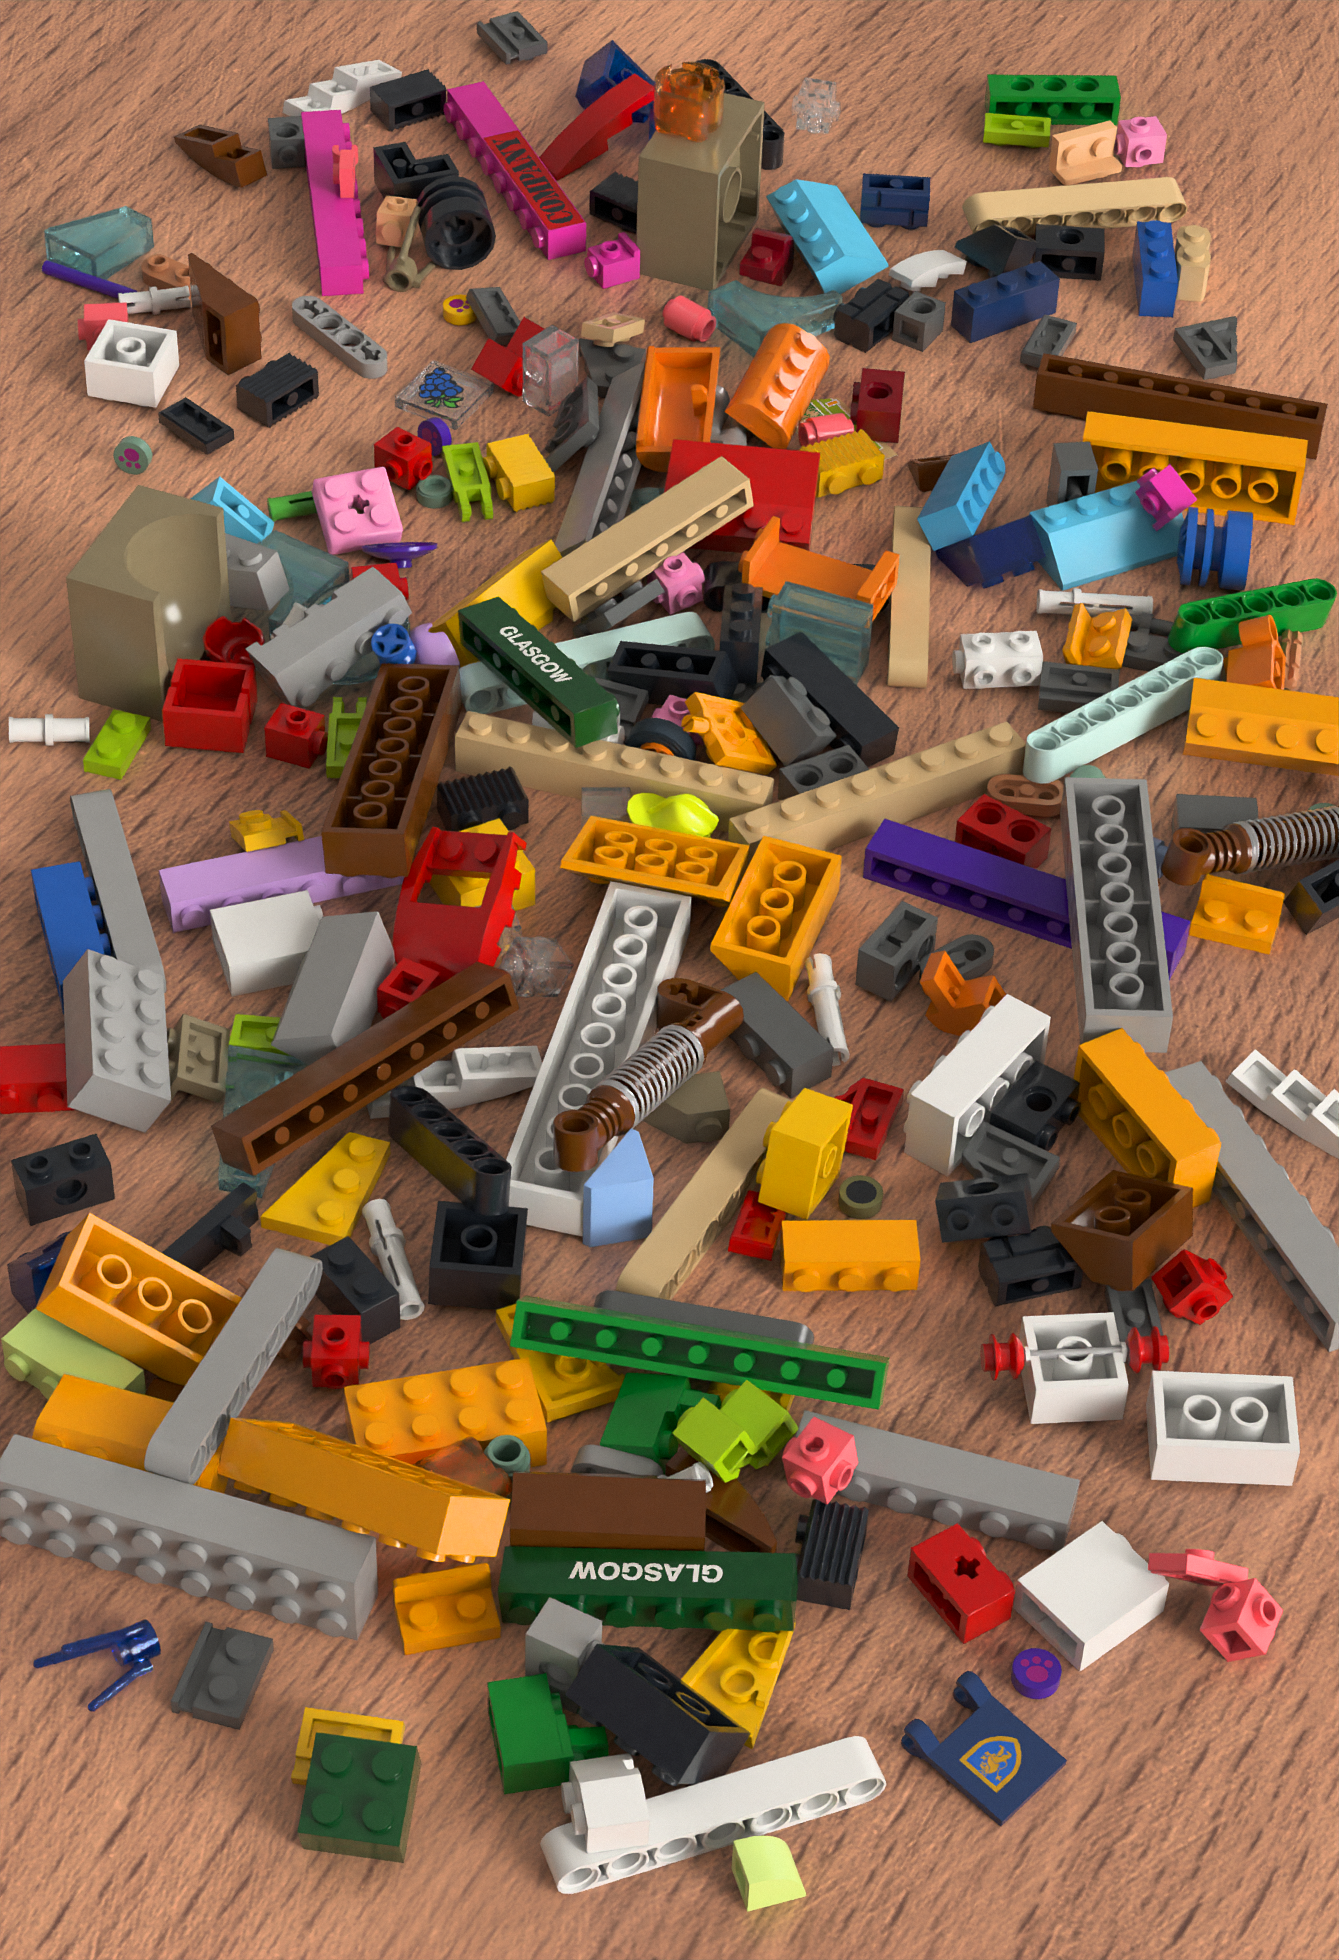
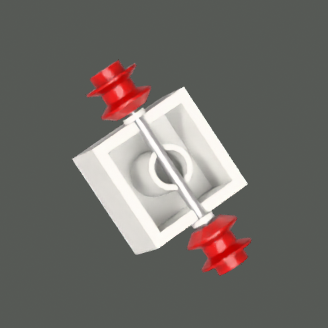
(1073, 1364)

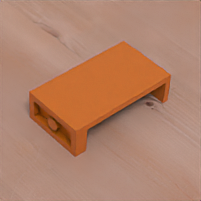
(773, 563)

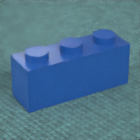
(1155, 269)

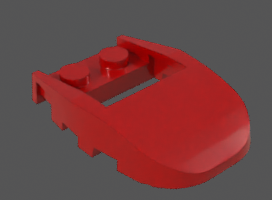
(452, 935)

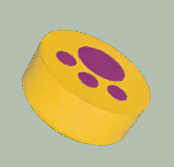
(458, 310)

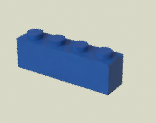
(68, 917)

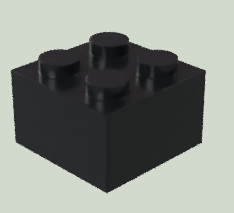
(477, 1257)

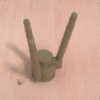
(402, 271)

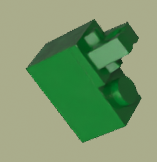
(649, 1413)
(533, 1735)

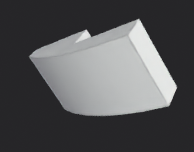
(926, 268)

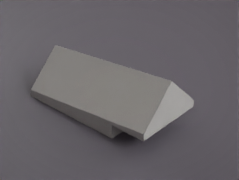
(335, 986)

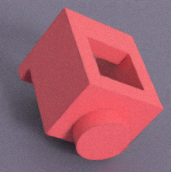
(96, 317)

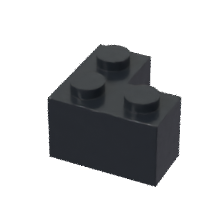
(402, 175)

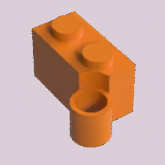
(1261, 657)

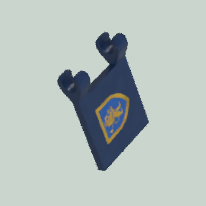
(989, 1755)

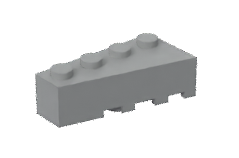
(254, 575)
(329, 639)

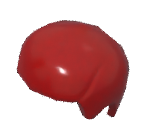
(228, 640)

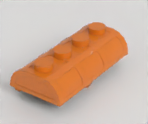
(779, 384)
(675, 401)

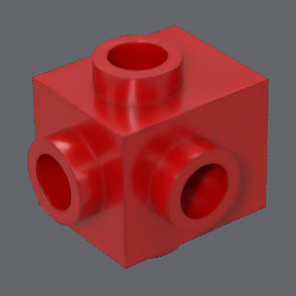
(404, 457)
(1192, 1287)
(336, 1351)

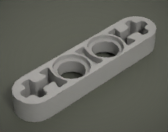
(365, 358)

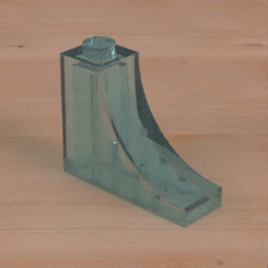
(749, 314)
(307, 573)

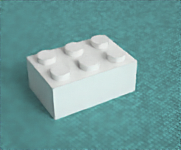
(1222, 1428)

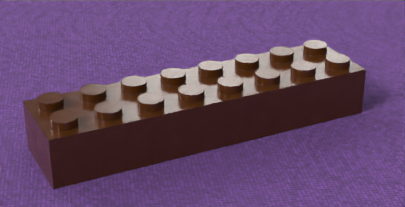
(392, 771)

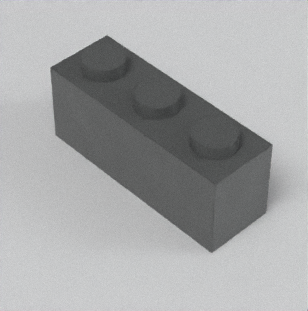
(779, 1038)

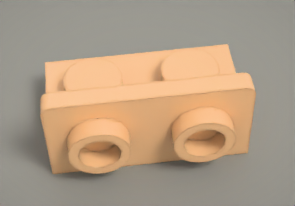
(1084, 154)

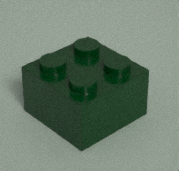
(359, 1797)

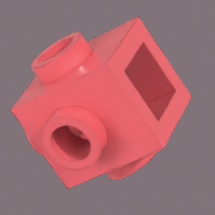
(820, 1461)
(1241, 1619)

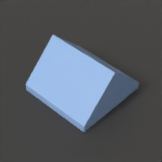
(619, 1196)

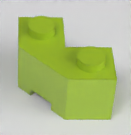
(741, 1433)

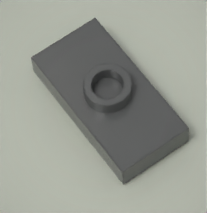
(494, 313)
(1049, 337)

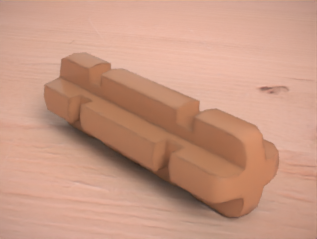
(1291, 648)

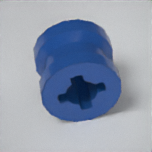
(388, 639)

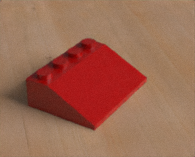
(780, 483)

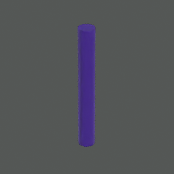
(85, 280)

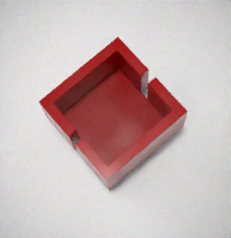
(210, 705)

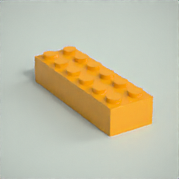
(1217, 465)
(363, 1490)

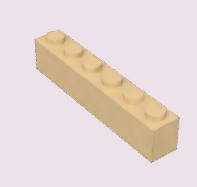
(647, 538)

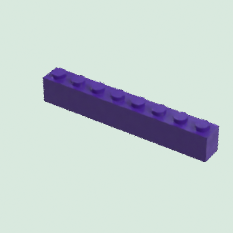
(985, 885)

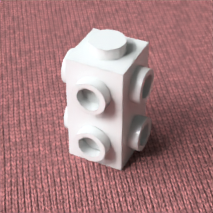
(998, 659)

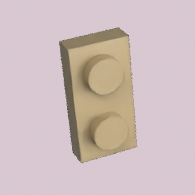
(612, 328)

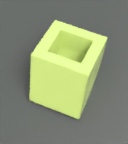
(765, 1872)

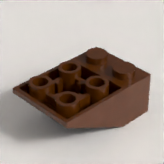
(224, 318)

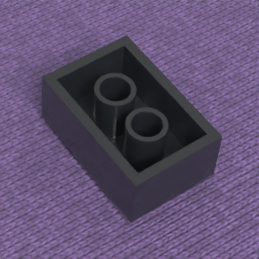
(656, 1715)

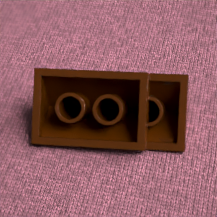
(607, 1511)

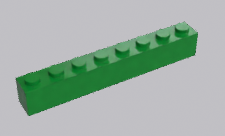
(700, 1352)

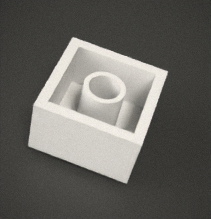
(131, 363)

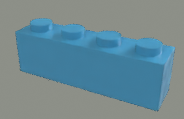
(962, 495)

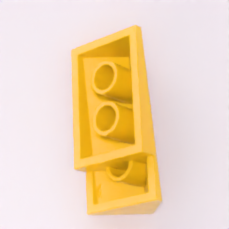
(518, 585)

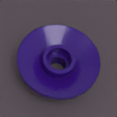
(400, 553)

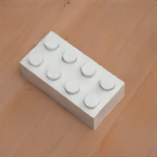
(972, 1081)

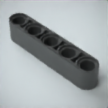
(704, 1316)

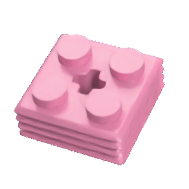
(341, 525)

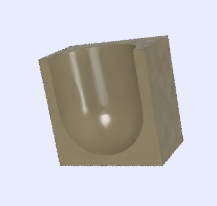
(700, 197)
(146, 598)

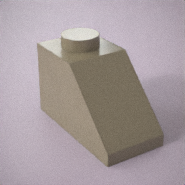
(695, 1110)

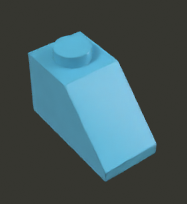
(240, 515)

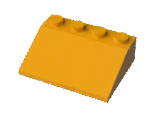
(657, 860)

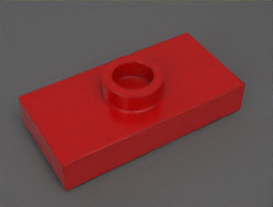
(756, 1229)

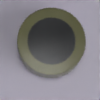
(860, 1197)

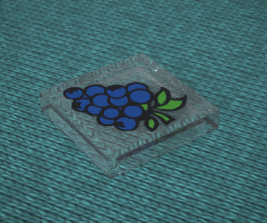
(444, 394)

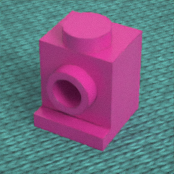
(613, 261)
(1164, 495)

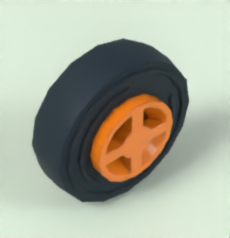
(662, 737)

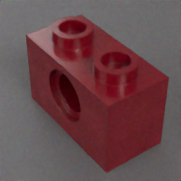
(878, 404)

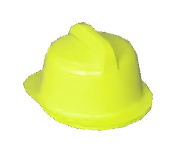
(676, 813)

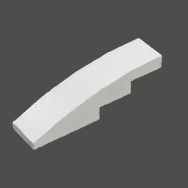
(345, 91)
(472, 1077)
(1290, 1101)

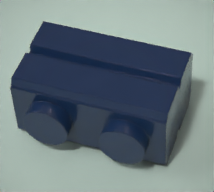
(895, 200)

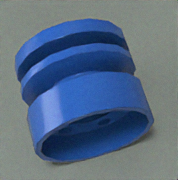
(1215, 548)

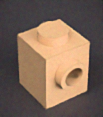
(393, 220)

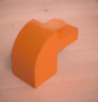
(954, 1002)

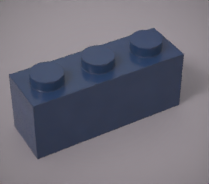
(1005, 301)

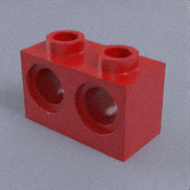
(1003, 832)

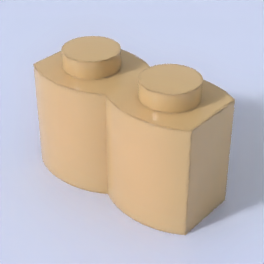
(1192, 262)

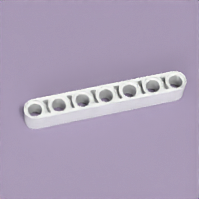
(723, 1811)

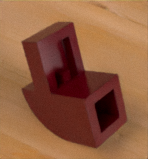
(769, 257)

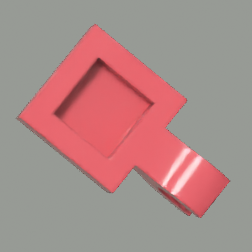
(344, 170)

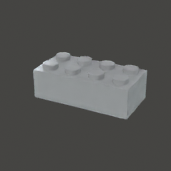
(116, 1041)

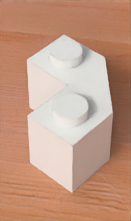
(607, 1803)

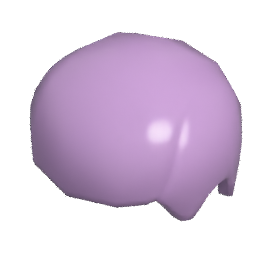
(432, 647)

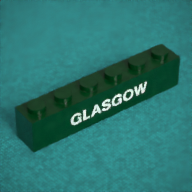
(538, 672)
(652, 1587)

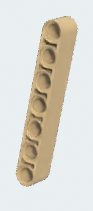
(1078, 205)
(909, 602)
(703, 1205)

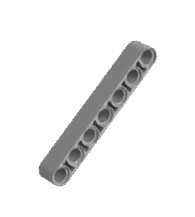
(115, 880)
(233, 1366)

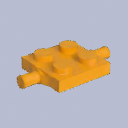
(728, 734)

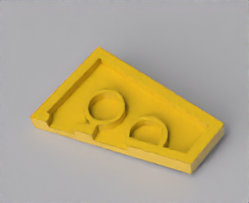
(332, 1193)
(563, 1382)
(740, 1674)

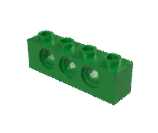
(1058, 97)

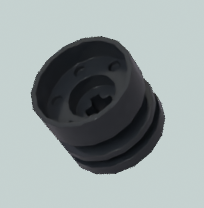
(455, 223)

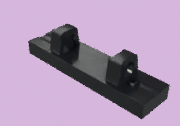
(220, 1229)

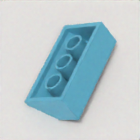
(827, 234)
(1101, 536)

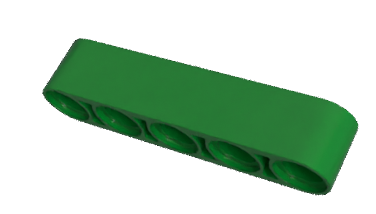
(1216, 620)

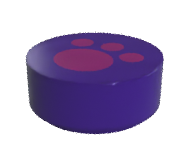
(436, 432)
(1036, 1673)

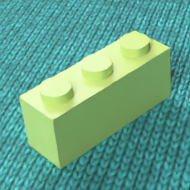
(45, 1350)

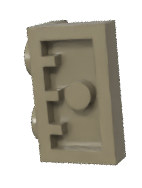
(198, 1058)

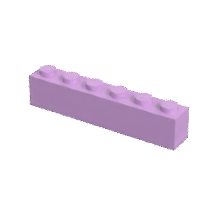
(254, 875)

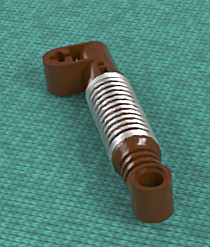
(1245, 845)
(690, 1025)

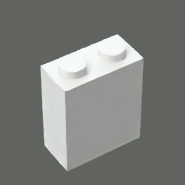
(264, 940)
(1090, 1595)

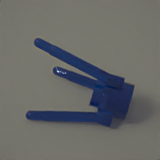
(129, 1645)

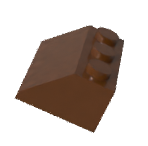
(1126, 1228)

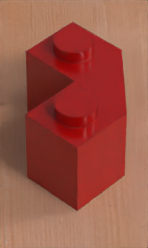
(505, 364)

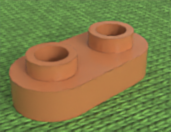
(165, 273)
(1025, 795)

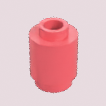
(689, 319)
(824, 427)

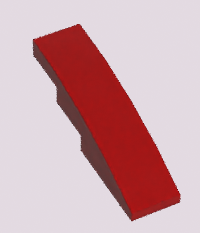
(588, 132)

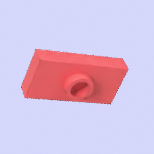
(1196, 1567)

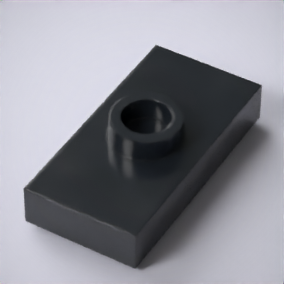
(196, 426)

